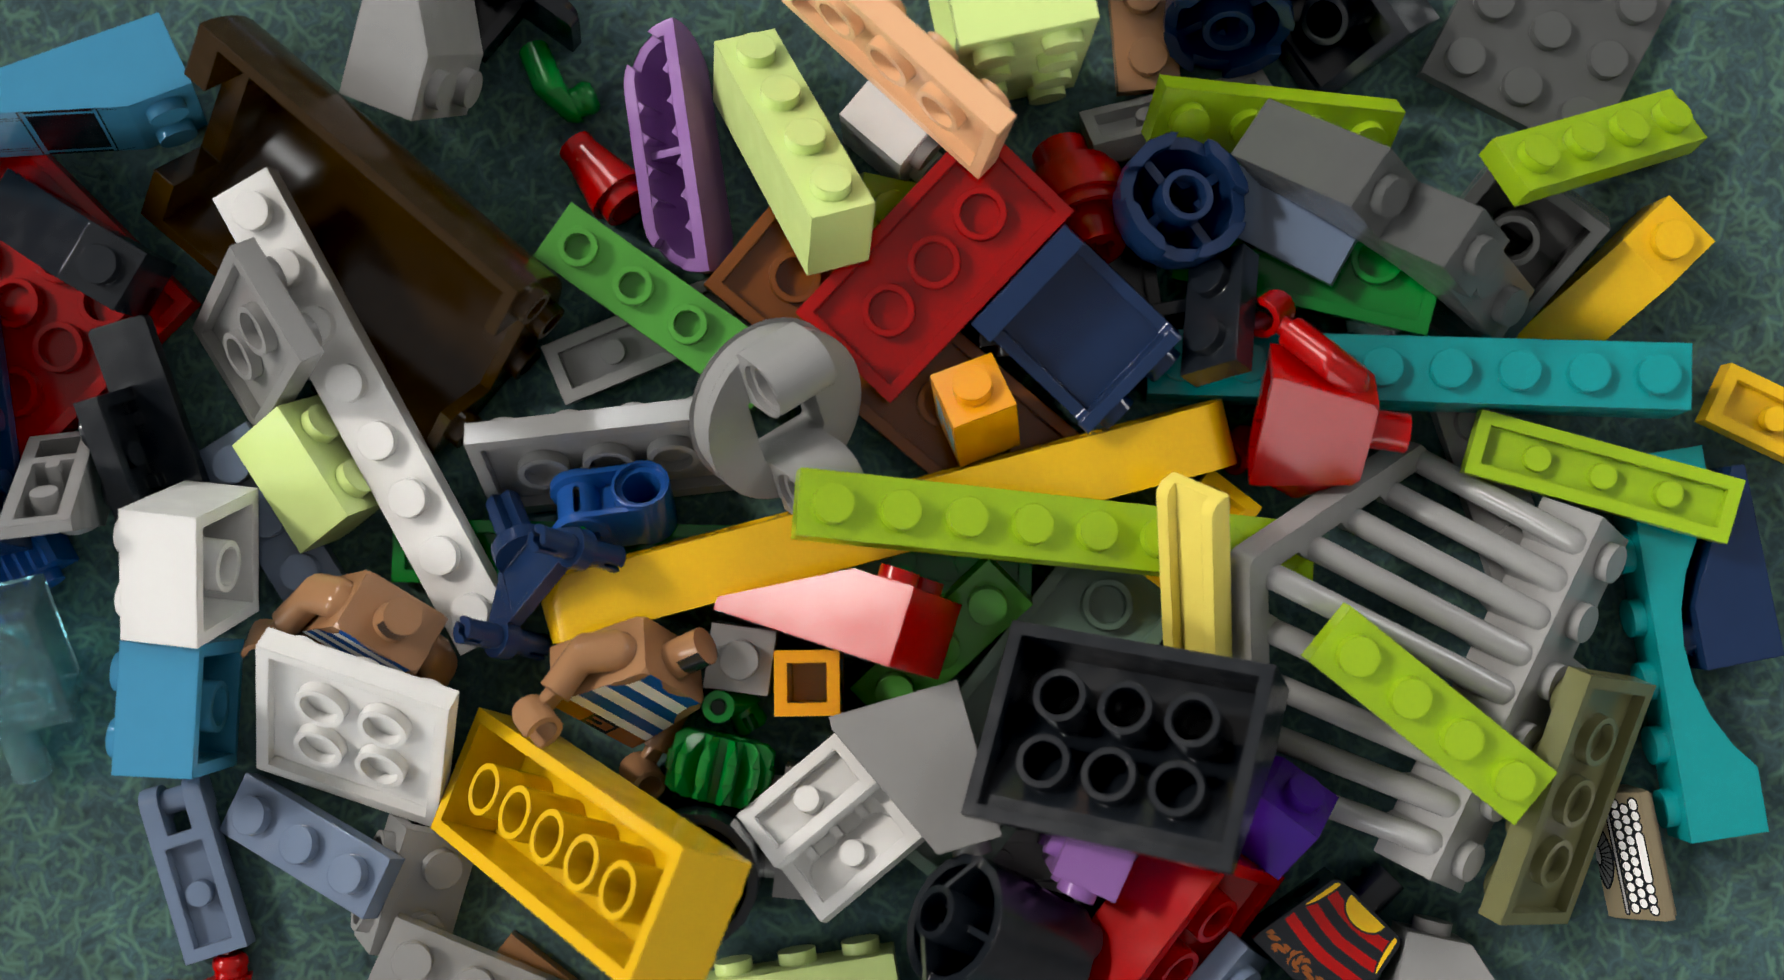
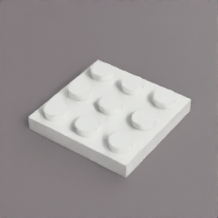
(353, 726)

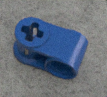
(617, 502)

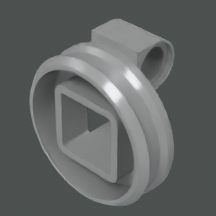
(776, 369)

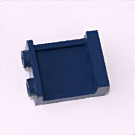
(1080, 330)

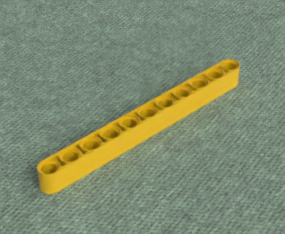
(762, 553)

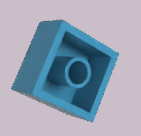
(175, 709)

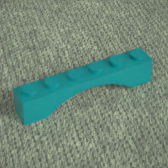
(1703, 779)

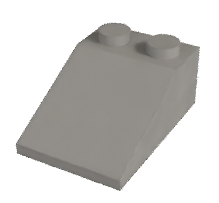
(415, 58)

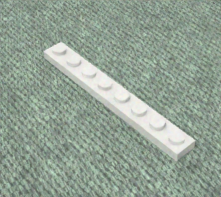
(369, 408)

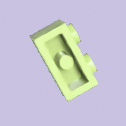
(306, 473)

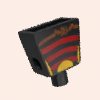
(1331, 928)

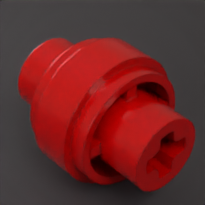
(1087, 184)

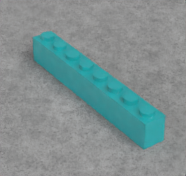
(1485, 374)

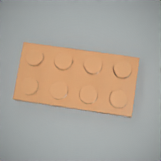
(916, 74)

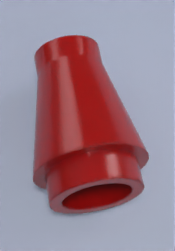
(603, 179)

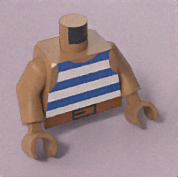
(365, 619)
(626, 683)

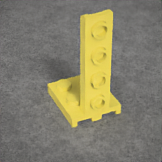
(1194, 565)

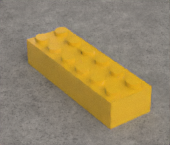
(590, 853)

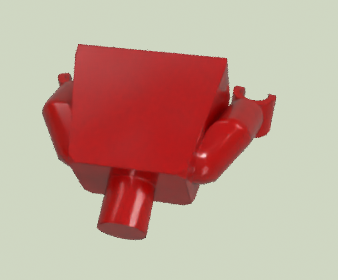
(1312, 410)

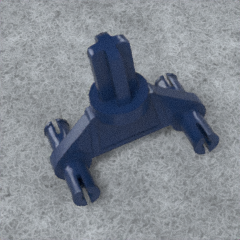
(529, 566)

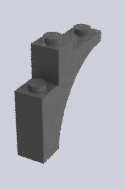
(1377, 200)

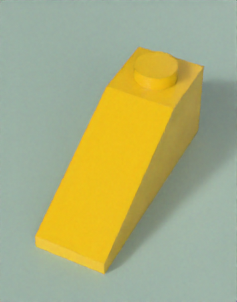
(1623, 275)

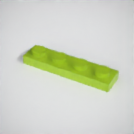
(1226, 110)
(1592, 146)
(1602, 476)
(1428, 713)

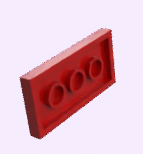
(935, 266)

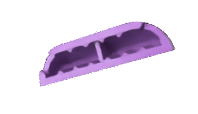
(677, 150)

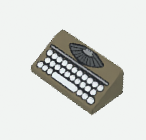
(1634, 860)

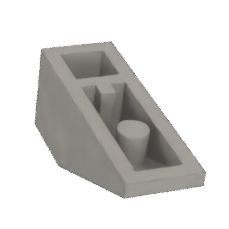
(54, 490)

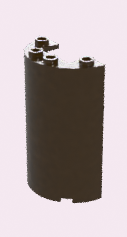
(424, 270)

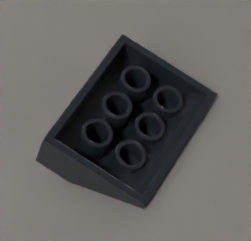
(1127, 745)

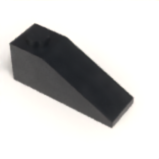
(80, 247)

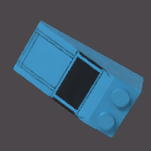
(100, 95)

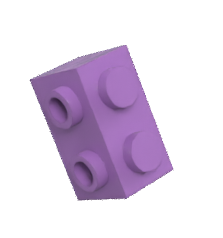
(1085, 869)

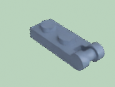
(196, 870)

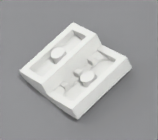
(830, 828)

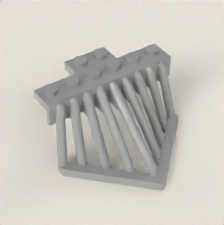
(1514, 653)

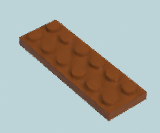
(767, 281)

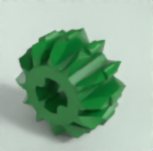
(718, 767)

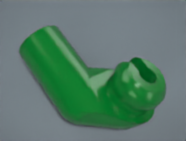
(549, 85)
(736, 706)

